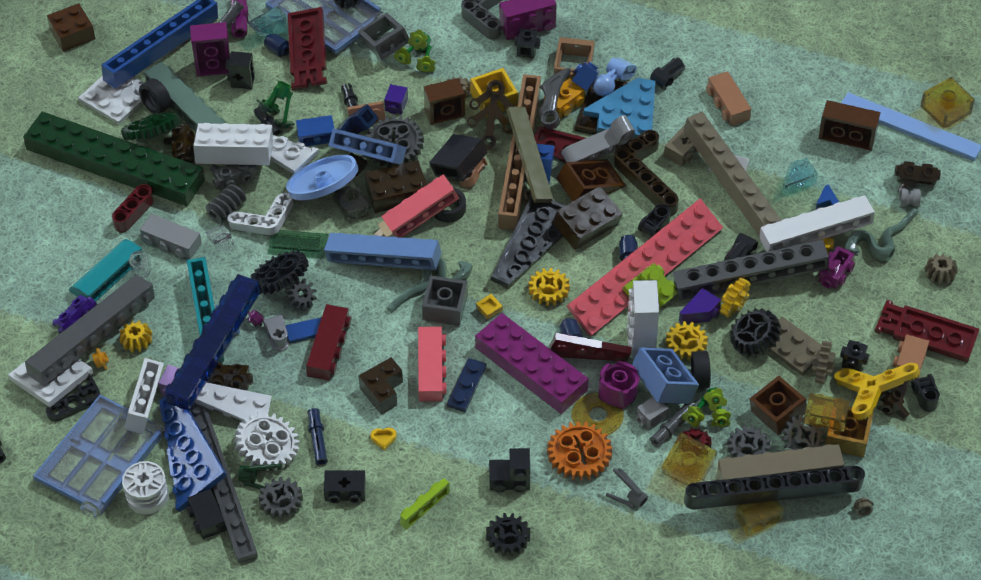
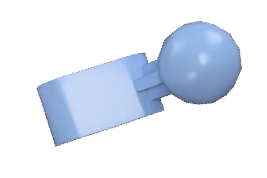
(616, 68)

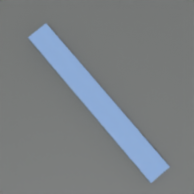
(918, 128)

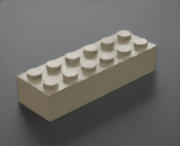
(780, 462)

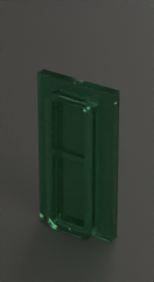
(307, 242)

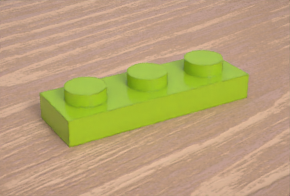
(424, 503)

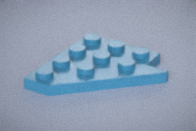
(632, 100)

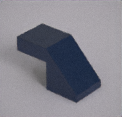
(359, 120)

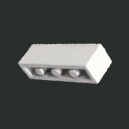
(143, 396)

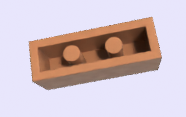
(728, 98)

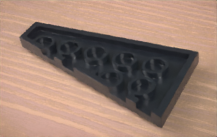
(529, 241)

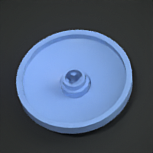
(322, 177)

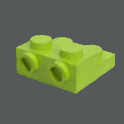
(665, 287)

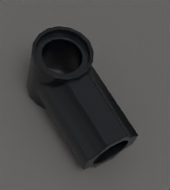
(666, 75)
(742, 247)

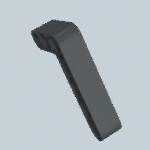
(478, 16)

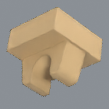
(384, 230)

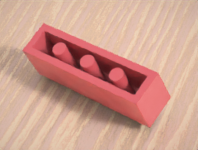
(420, 206)
(430, 364)

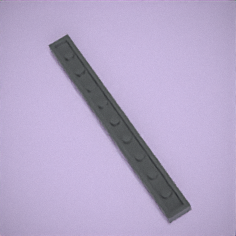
(226, 494)

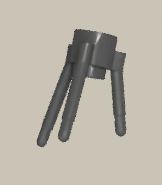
(636, 497)

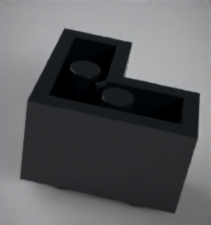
(511, 473)

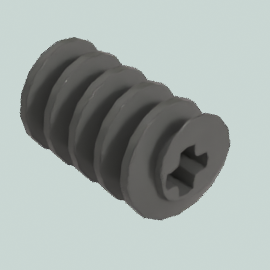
(225, 203)

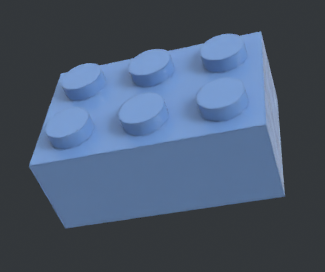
(665, 375)

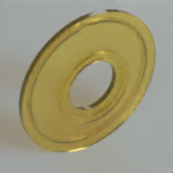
(587, 403)

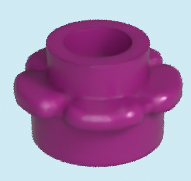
(255, 318)

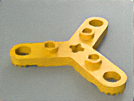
(870, 387)

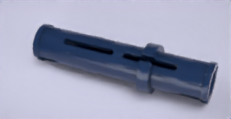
(314, 418)

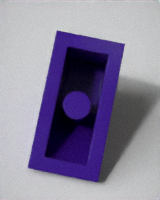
(701, 308)

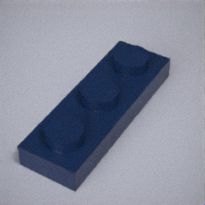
(466, 385)

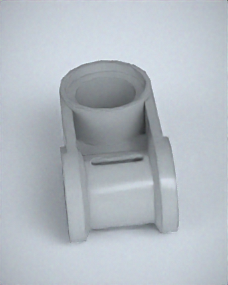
(277, 332)

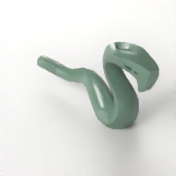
(880, 253)
(463, 274)

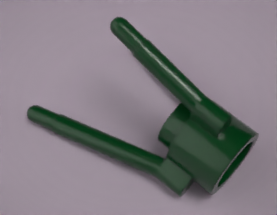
(249, 473)

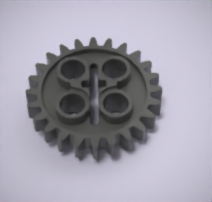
(412, 137)

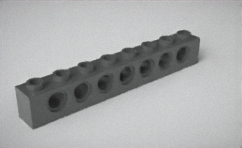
(754, 268)

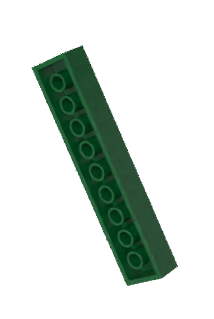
(114, 158)

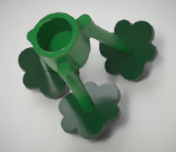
(280, 91)

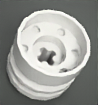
(145, 487)

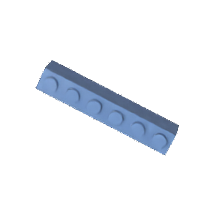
(383, 251)

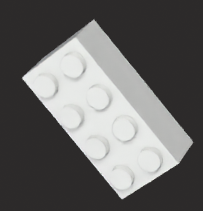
(233, 144)
(642, 315)

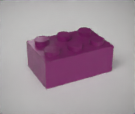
(528, 15)
(210, 48)

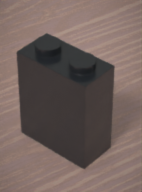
(458, 157)

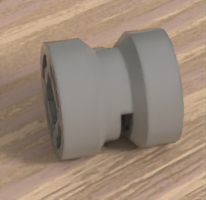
(910, 197)

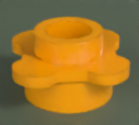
(100, 359)

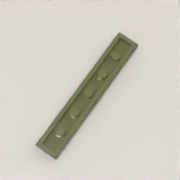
(529, 155)

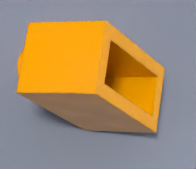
(569, 97)

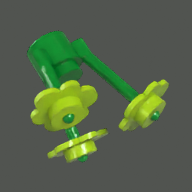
(420, 41)

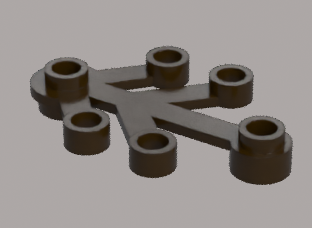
(491, 110)

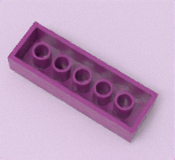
(531, 363)

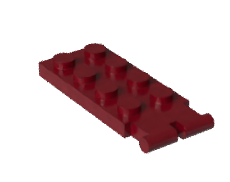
(307, 48)
(943, 334)

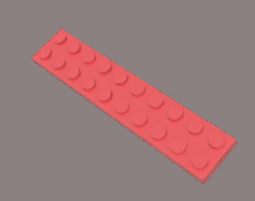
(665, 248)

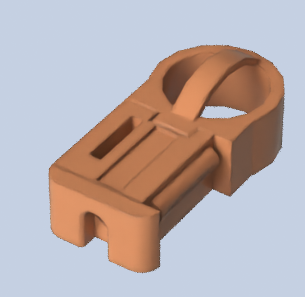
(474, 175)

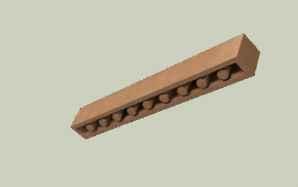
(515, 175)

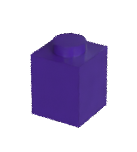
(396, 99)

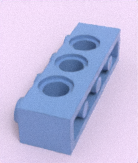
(367, 146)

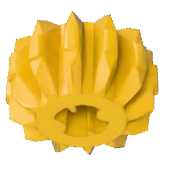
(135, 336)

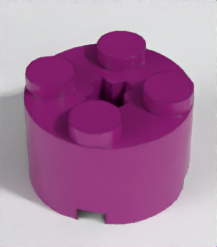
(618, 384)

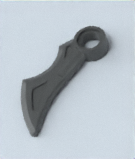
(551, 90)

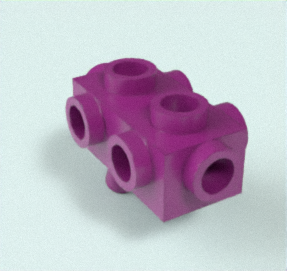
(836, 273)

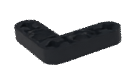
(83, 391)

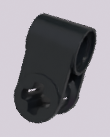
(655, 220)
(926, 392)

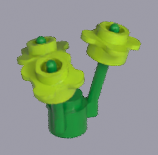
(714, 400)

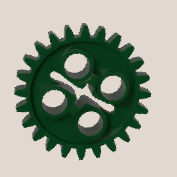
(150, 126)

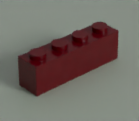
(328, 342)

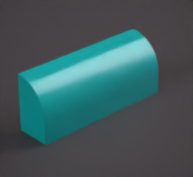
(106, 271)

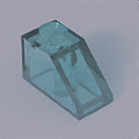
(799, 176)

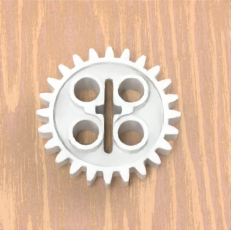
(266, 440)

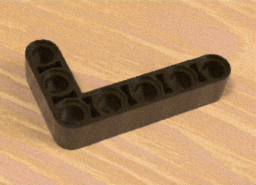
(628, 162)

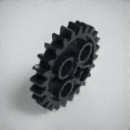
(280, 271)

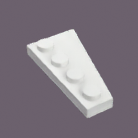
(291, 155)
(233, 401)

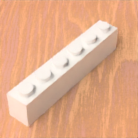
(818, 224)

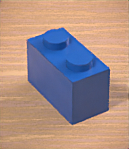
(315, 130)

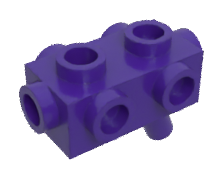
(75, 311)

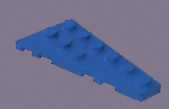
(189, 455)

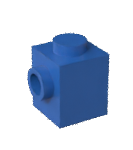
(585, 74)

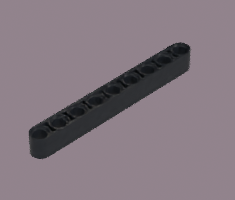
(764, 487)

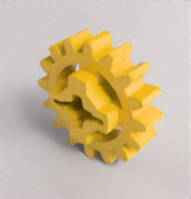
(549, 286)
(735, 297)
(686, 339)

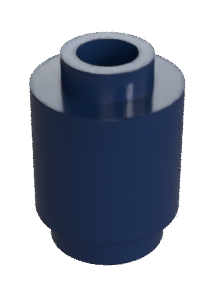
(276, 44)
(626, 246)
(570, 327)

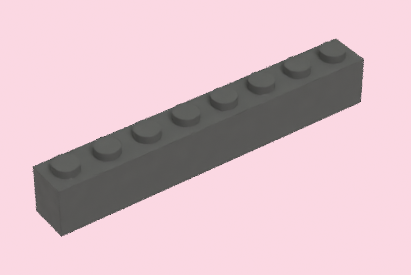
(89, 330)

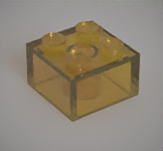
(947, 102)
(688, 460)

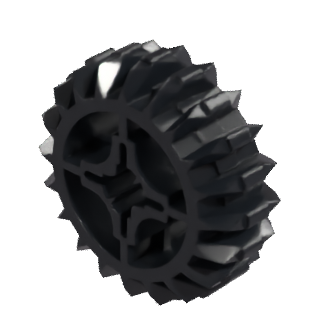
(755, 332)

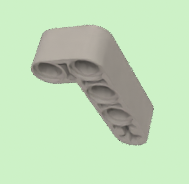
(601, 143)

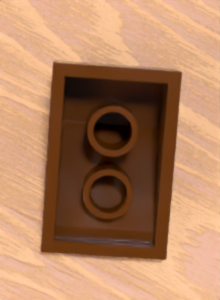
(584, 176)

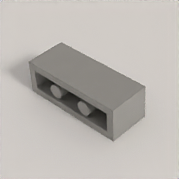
(170, 236)

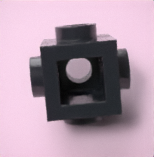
(527, 43)
(854, 355)

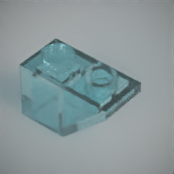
(270, 22)

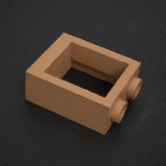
(567, 46)

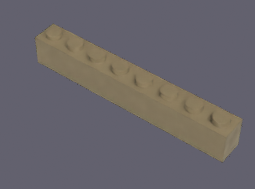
(729, 172)

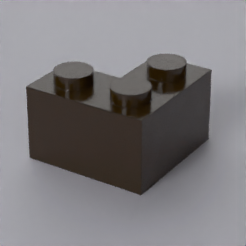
(379, 384)

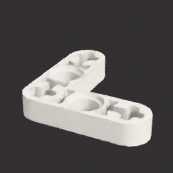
(266, 224)

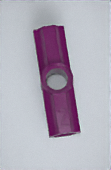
(239, 24)

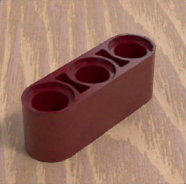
(132, 208)

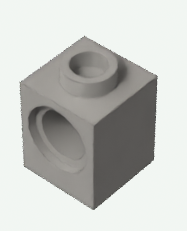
(651, 413)

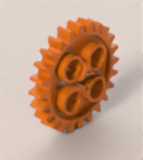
(596, 446)

